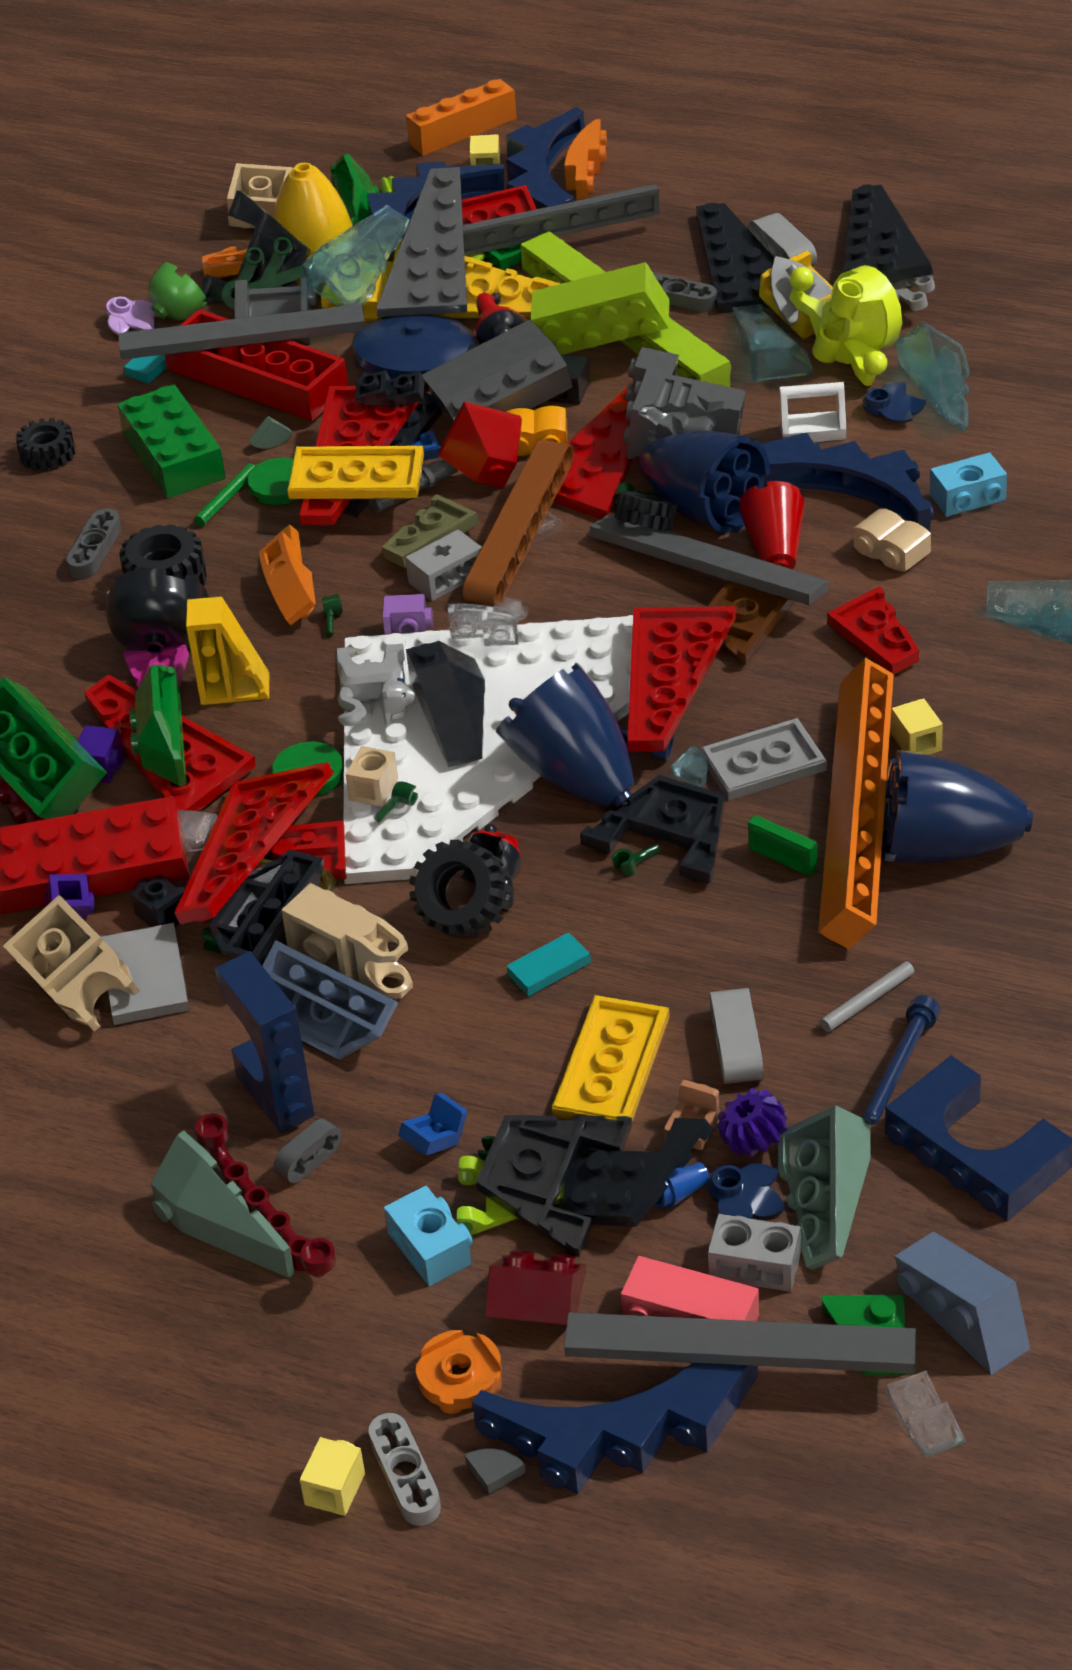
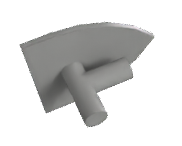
(782, 288)

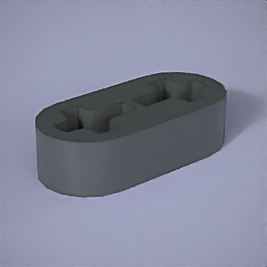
(307, 1150)

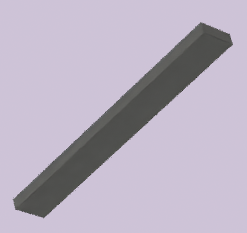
(561, 219)
(241, 331)
(711, 560)
(741, 1342)

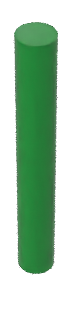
(223, 496)

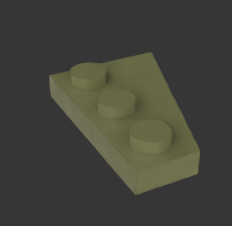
(430, 525)

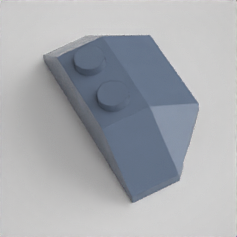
(330, 1007)

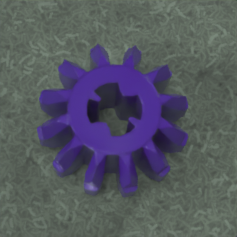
(752, 1122)

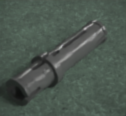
(429, 476)

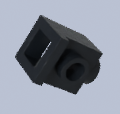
(153, 897)

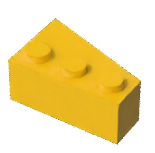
(222, 655)

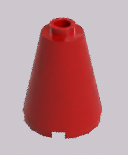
(774, 521)

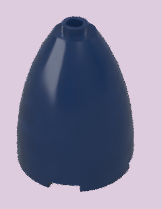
(705, 474)
(572, 739)
(947, 811)

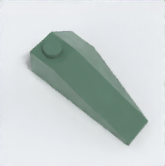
(825, 1173)
(208, 1209)

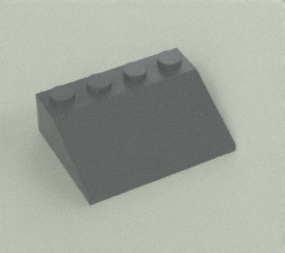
(502, 374)

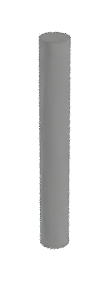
(867, 996)

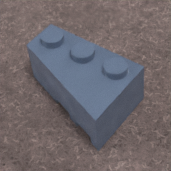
(966, 1299)

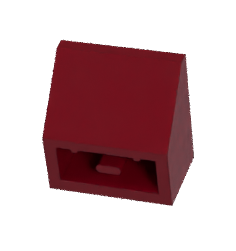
(534, 1288)

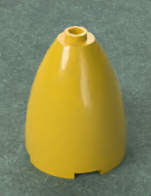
(310, 207)

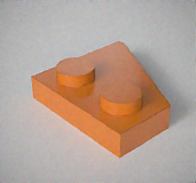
(223, 263)

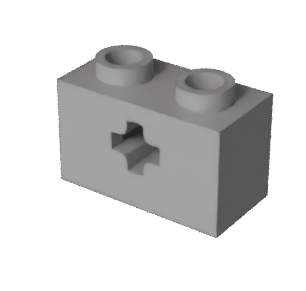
(442, 564)

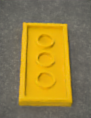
(356, 472)
(611, 1059)

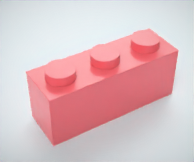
(674, 1291)

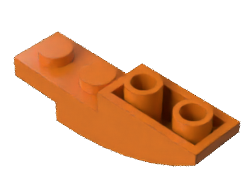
(585, 159)
(287, 576)

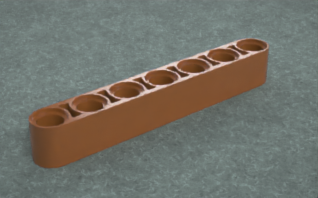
(518, 523)

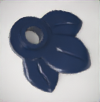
(893, 403)
(746, 1191)

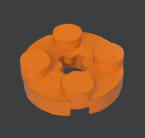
(455, 1391)

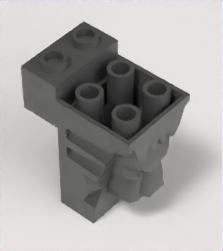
(674, 404)

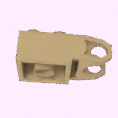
(258, 182)
(346, 939)
(69, 961)

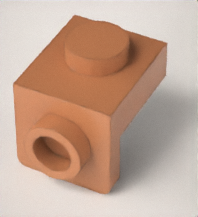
(695, 1102)

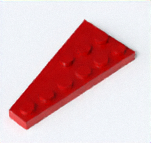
(351, 424)
(598, 462)
(667, 666)
(209, 759)
(244, 832)

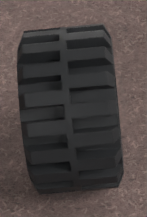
(165, 548)
(433, 880)

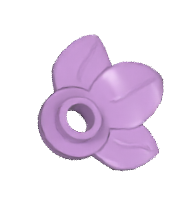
(129, 314)

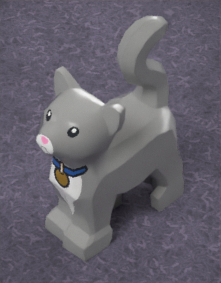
(372, 682)

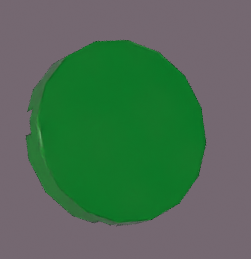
(271, 480)
(309, 754)

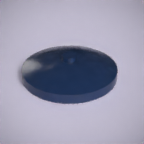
(410, 343)

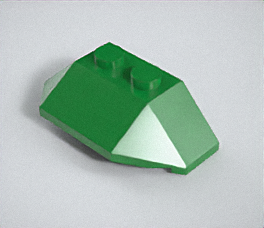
(352, 186)
(159, 724)

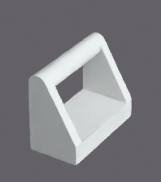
(820, 425)

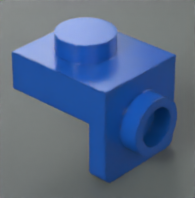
(437, 1129)

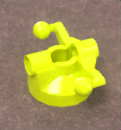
(854, 322)

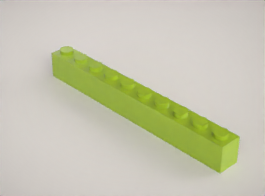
(558, 262)

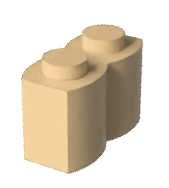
(892, 540)

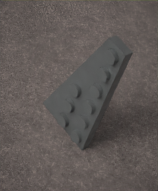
(431, 259)

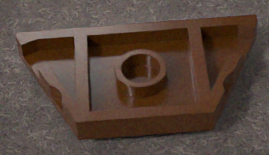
(756, 617)

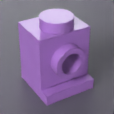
(406, 614)

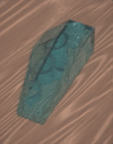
(352, 262)
(768, 346)
(939, 371)
(1034, 605)

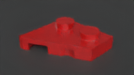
(319, 840)

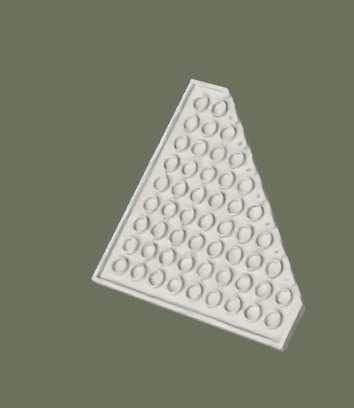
(471, 793)

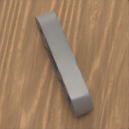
(403, 1485)

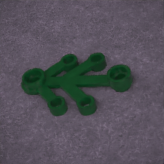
(270, 278)

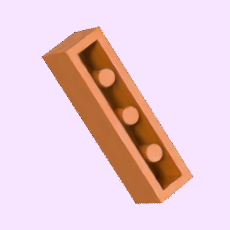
(461, 116)

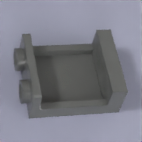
(273, 301)

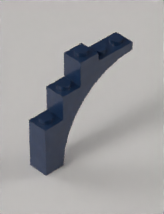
(534, 151)
(405, 193)
(846, 469)
(628, 1431)

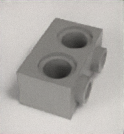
(755, 1252)

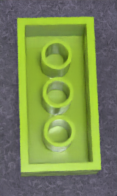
(601, 308)

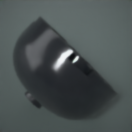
(151, 609)

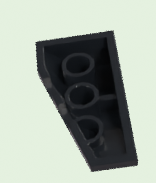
(451, 697)

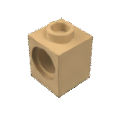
(371, 776)

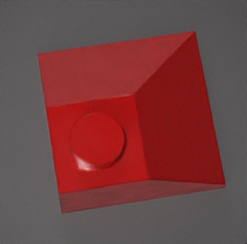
(483, 444)

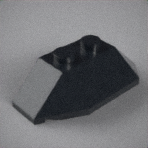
(254, 914)

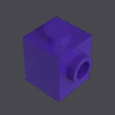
(104, 747)
(73, 890)

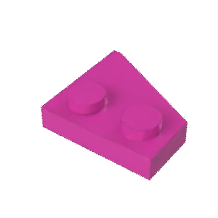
(171, 657)

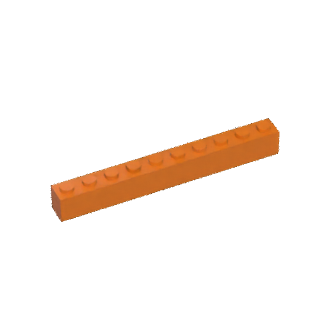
(856, 805)

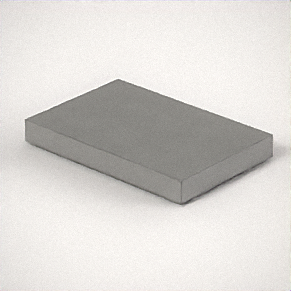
(763, 759)
(156, 971)

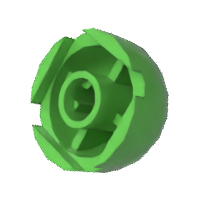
(174, 295)

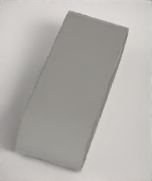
(781, 237)
(736, 1036)

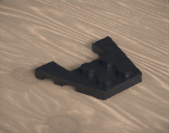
(264, 235)
(670, 813)
(531, 1165)
(625, 1185)

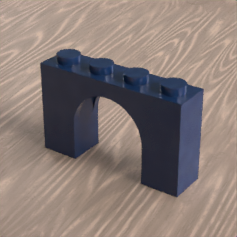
(274, 1059)
(998, 1178)

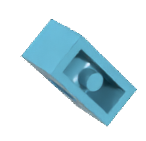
(968, 484)
(428, 1235)

